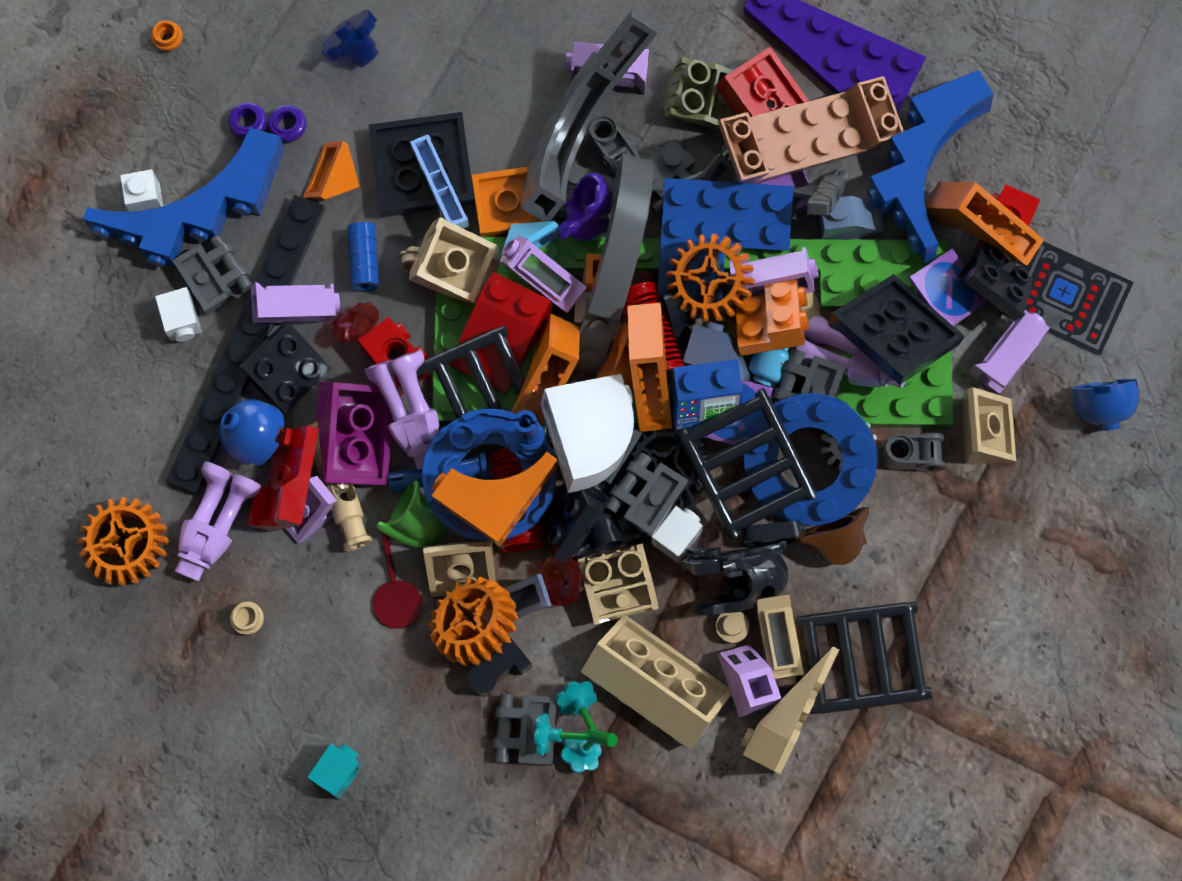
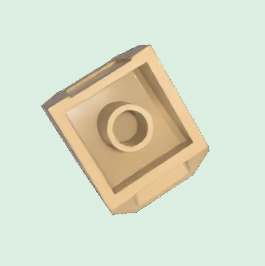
(454, 261)

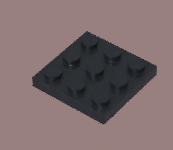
(397, 172)
(896, 329)

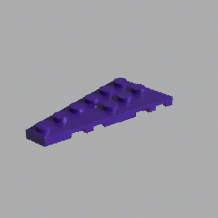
(836, 49)

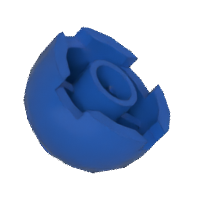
(1107, 402)
(250, 431)

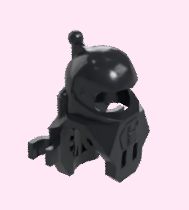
(758, 566)

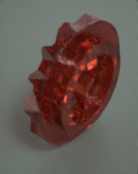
(355, 322)
(558, 593)

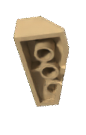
(779, 730)

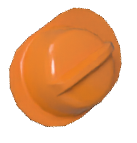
(618, 359)

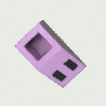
(749, 680)

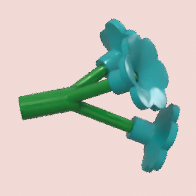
(582, 748)

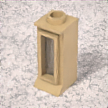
(779, 639)

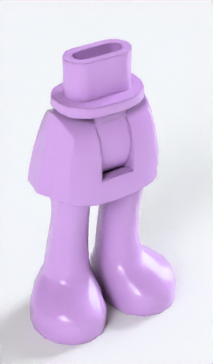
(859, 369)
(412, 430)
(207, 543)

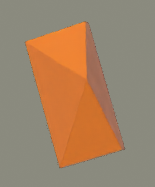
(332, 173)

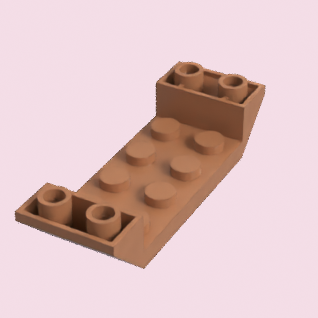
(811, 132)

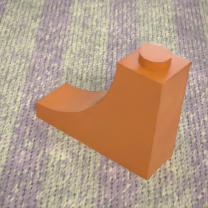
(977, 212)
(551, 364)
(649, 366)
(493, 505)

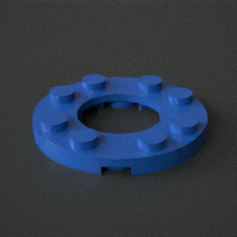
(456, 441)
(857, 450)

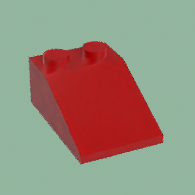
(509, 305)

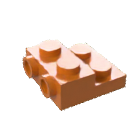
(772, 319)

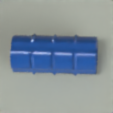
(363, 256)

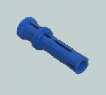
(530, 429)
(471, 467)

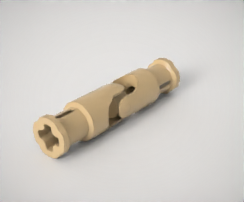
(345, 513)

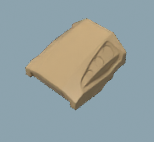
(618, 583)

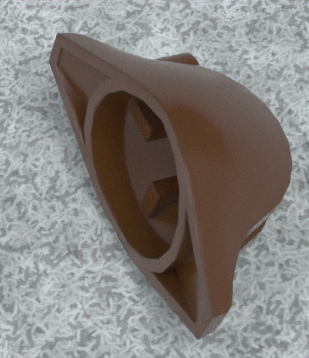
(839, 540)

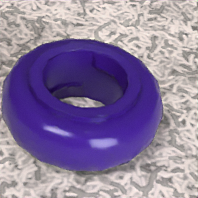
(244, 109)
(284, 112)

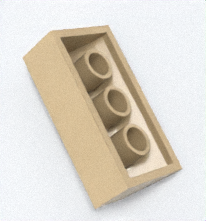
(656, 681)

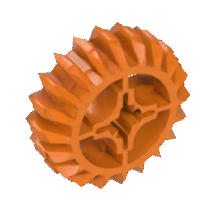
(711, 262)
(136, 537)
(456, 633)

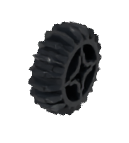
(665, 438)

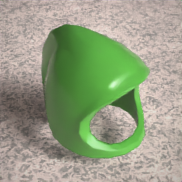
(414, 521)

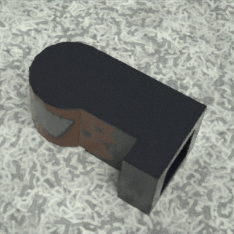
(486, 677)

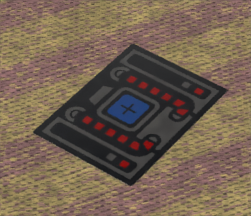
(1075, 296)

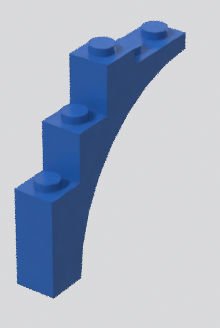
(933, 121)
(202, 214)

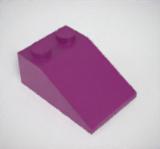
(353, 433)

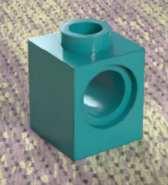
(336, 769)

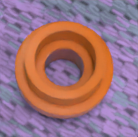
(163, 28)

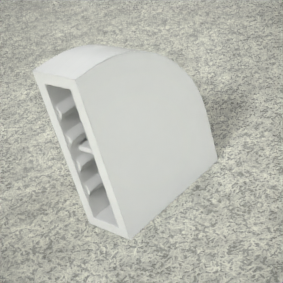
(589, 428)

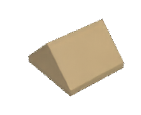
(987, 428)
(456, 563)

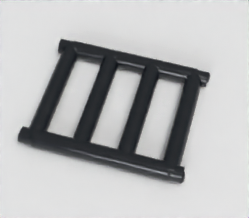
(468, 350)
(718, 496)
(874, 615)

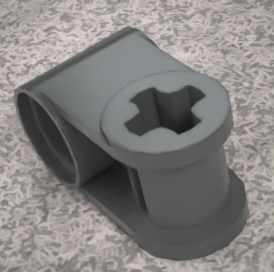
(610, 148)
(920, 451)

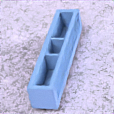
(438, 181)

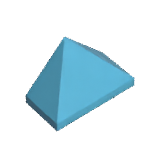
(537, 233)

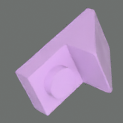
(316, 510)

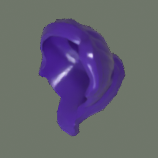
(587, 210)

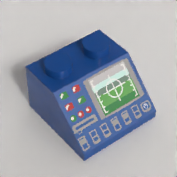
(703, 392)

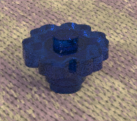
(353, 40)

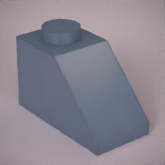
(851, 219)
(711, 344)

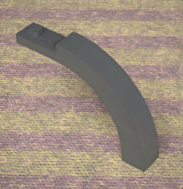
(553, 158)
(618, 260)

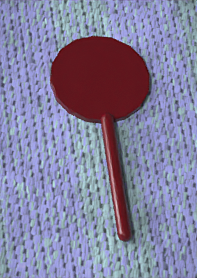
(397, 601)

